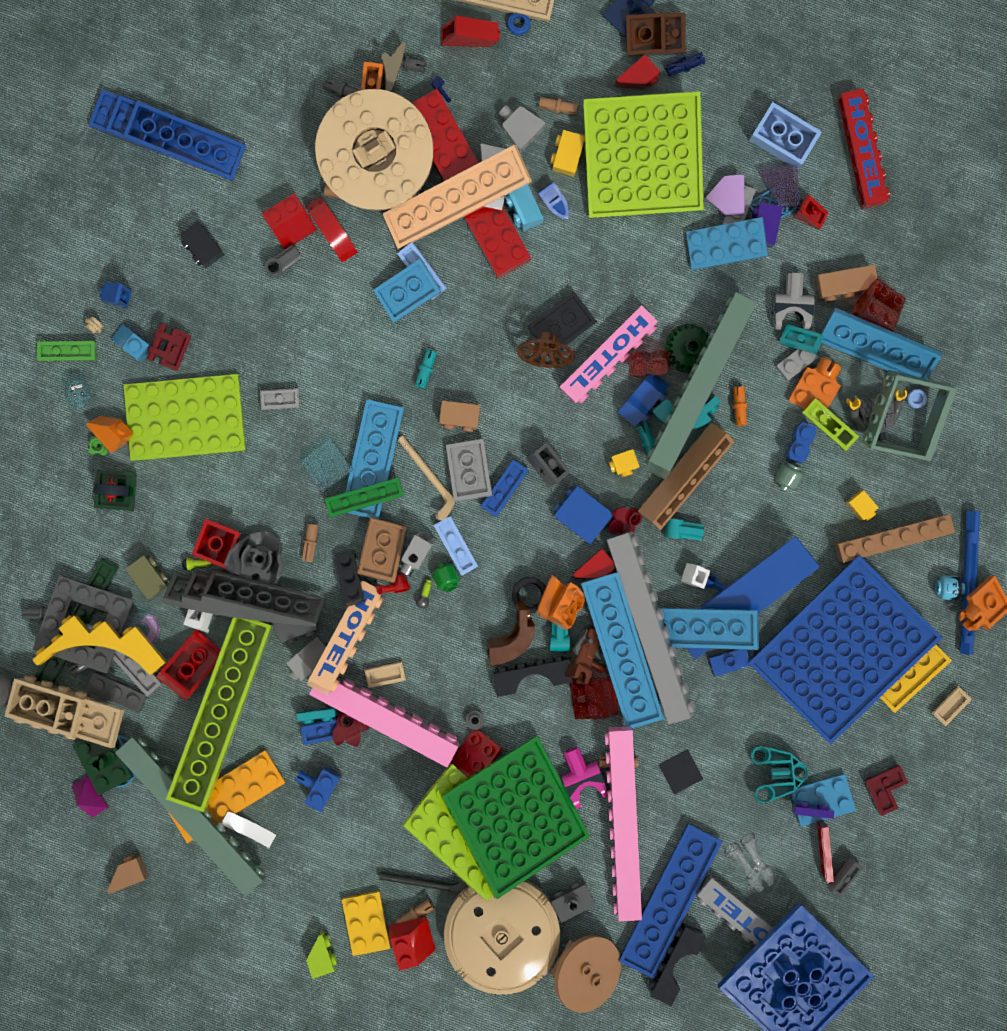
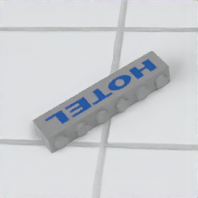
(733, 909)

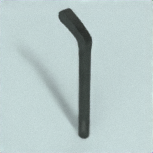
(457, 888)

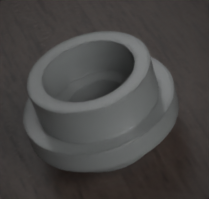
(479, 715)

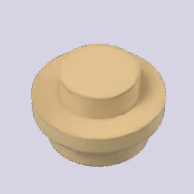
(93, 325)

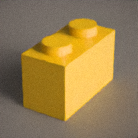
(568, 153)

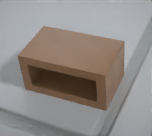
(459, 415)

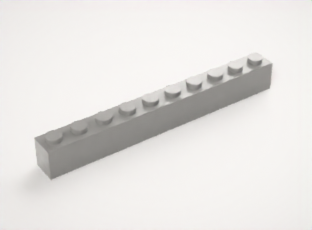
(651, 628)

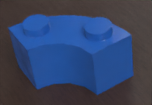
(642, 400)

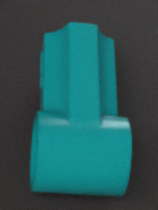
(679, 529)
(559, 639)

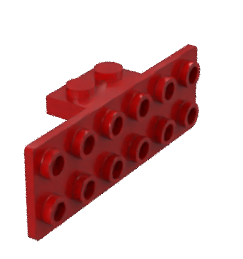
(475, 753)

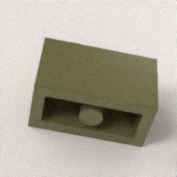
(148, 576)

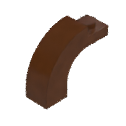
(516, 642)

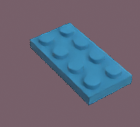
(727, 243)

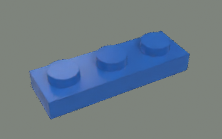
(504, 488)

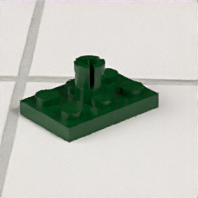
(102, 765)

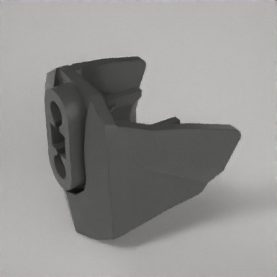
(244, 557)

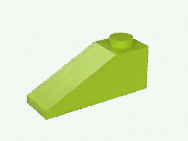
(830, 425)

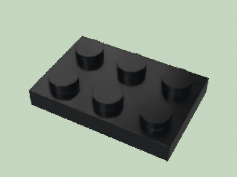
(565, 320)

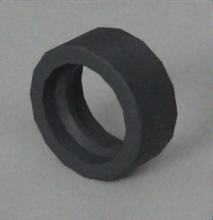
(527, 580)

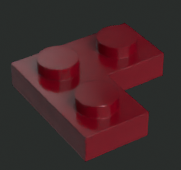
(881, 787)

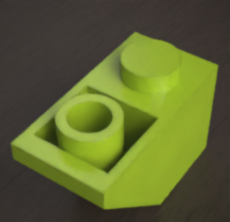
(320, 959)

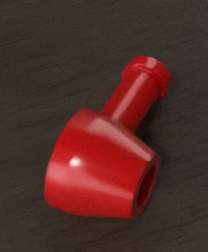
(400, 585)

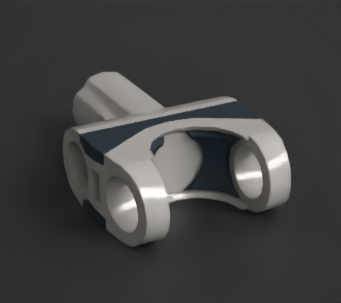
(793, 302)

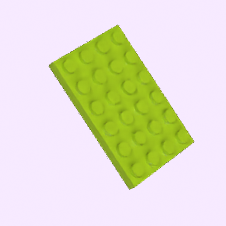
(185, 417)
(437, 831)

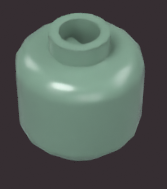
(788, 476)

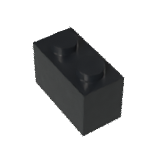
(201, 244)

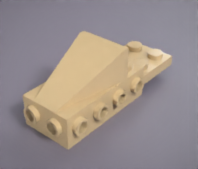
(63, 711)

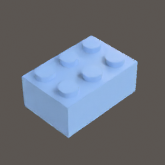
(785, 136)

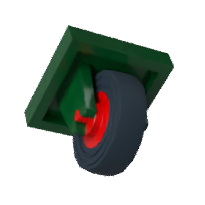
(115, 490)

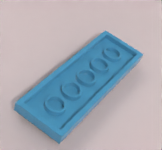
(878, 345)
(374, 450)
(712, 628)

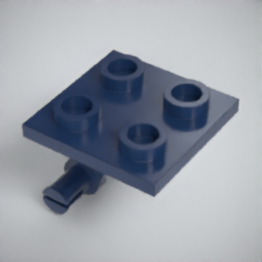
(619, 9)

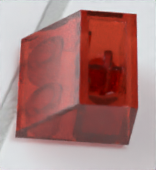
(880, 305)
(594, 699)

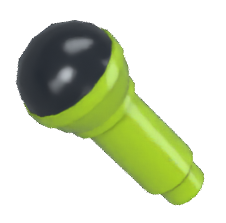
(189, 563)

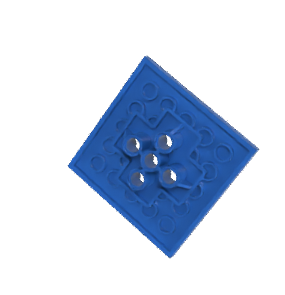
(796, 976)

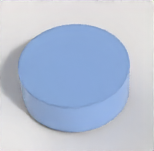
(916, 398)

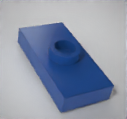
(729, 662)
(317, 731)

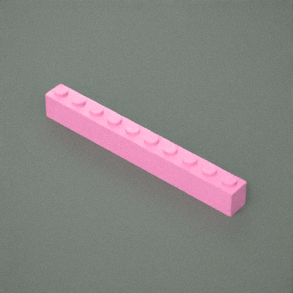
(624, 823)

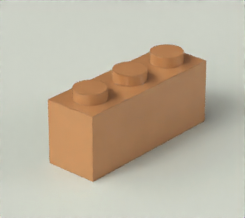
(844, 283)

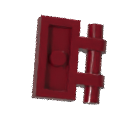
(174, 349)

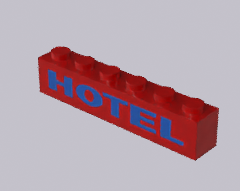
(863, 148)

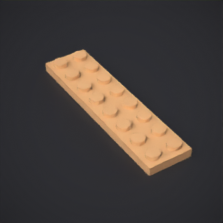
(457, 197)

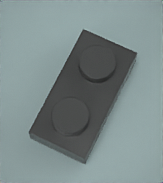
(845, 876)

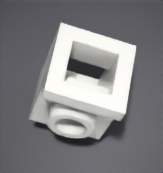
(198, 620)

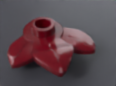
(624, 520)
(348, 732)

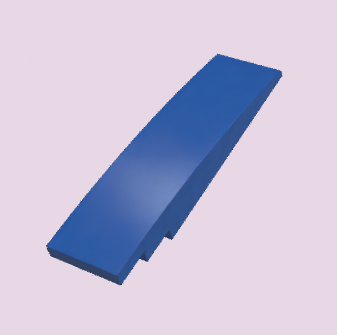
(167, 135)
(764, 582)

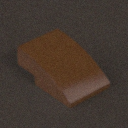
(656, 34)

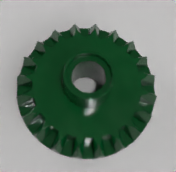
(677, 345)

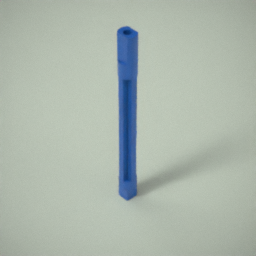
(969, 574)

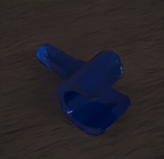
(437, 84)

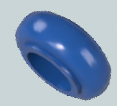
(518, 31)

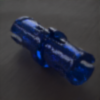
(685, 64)

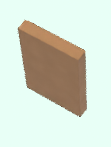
(381, 550)

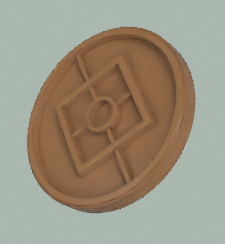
(587, 973)

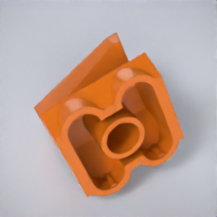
(561, 603)

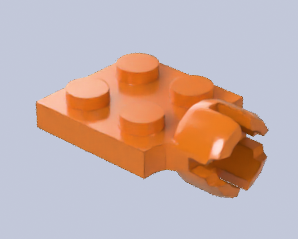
(817, 384)
(985, 605)

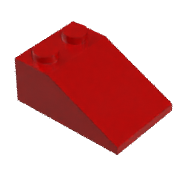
(190, 665)

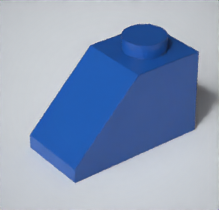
(115, 294)

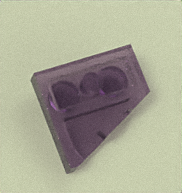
(783, 185)

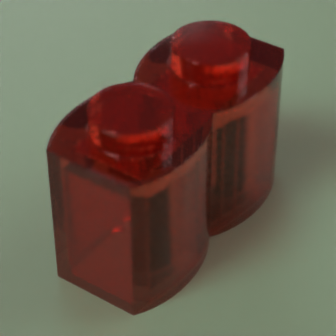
(652, 363)

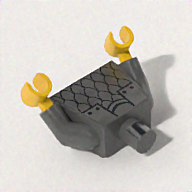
(861, 411)

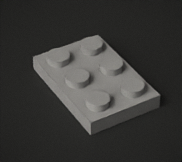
(469, 470)

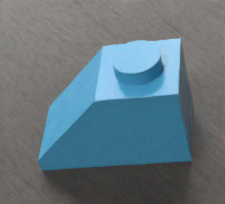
(131, 343)

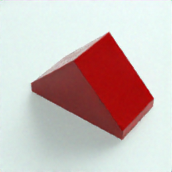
(811, 212)

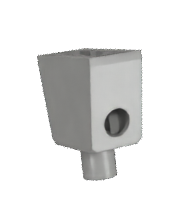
(521, 126)
(419, 546)

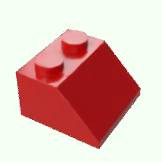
(289, 221)
(215, 542)
(411, 942)

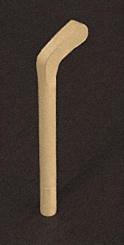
(448, 498)

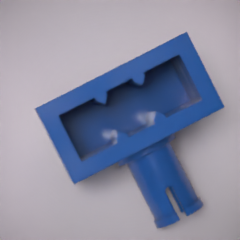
(320, 788)

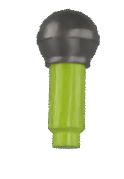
(422, 601)

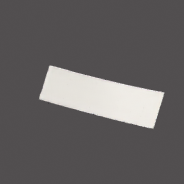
(248, 829)

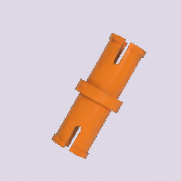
(740, 406)

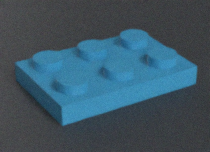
(407, 290)
(830, 791)

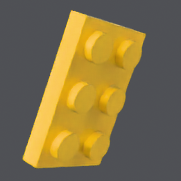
(366, 923)

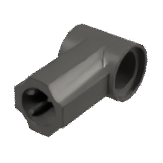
(284, 260)

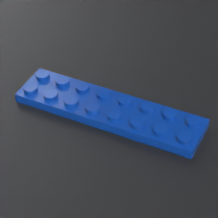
(670, 900)

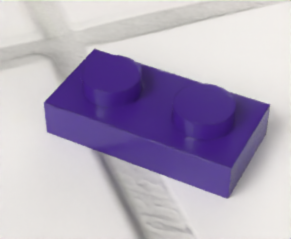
(805, 809)

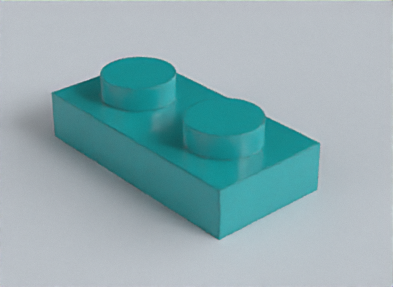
(801, 339)
(324, 714)

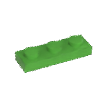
(66, 351)

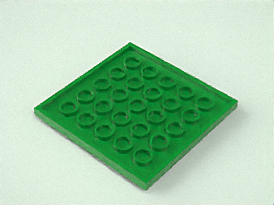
(515, 816)

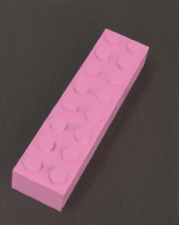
(391, 721)

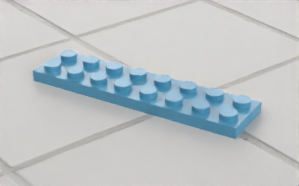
(622, 650)

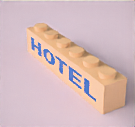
(343, 641)

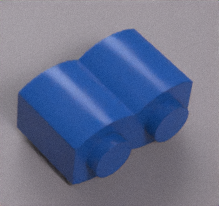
(801, 439)

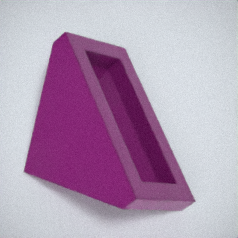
(87, 797)

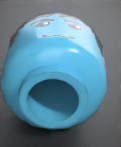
(949, 587)

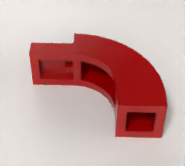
(331, 229)

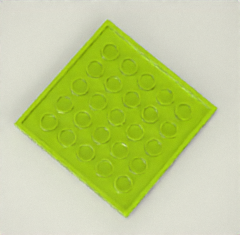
(643, 154)

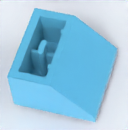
(524, 208)

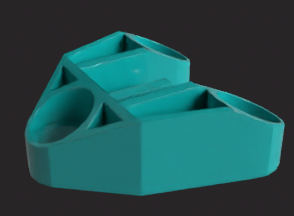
(779, 757)

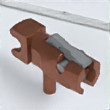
(584, 657)

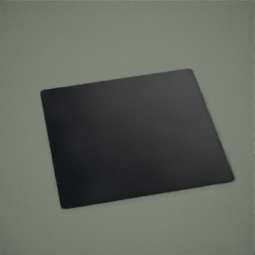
(681, 772)

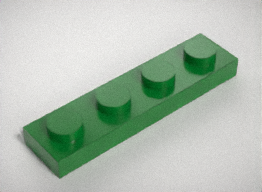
(364, 497)

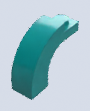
(664, 408)

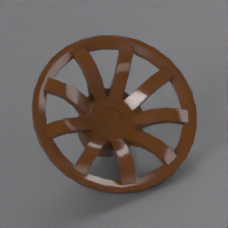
(546, 344)

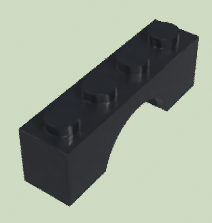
(508, 680)
(687, 942)

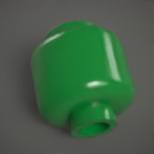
(446, 577)

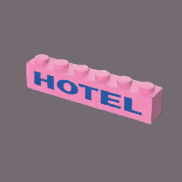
(608, 354)

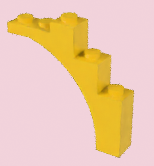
(133, 643)

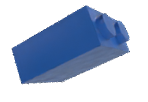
(582, 514)

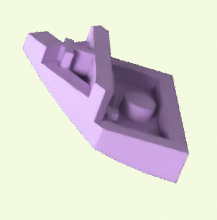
(728, 195)

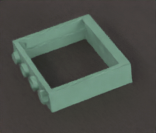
(933, 426)

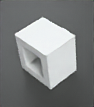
(695, 575)

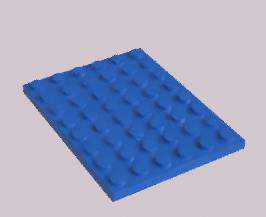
(845, 649)

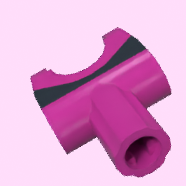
(581, 776)

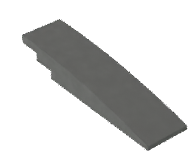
(243, 598)

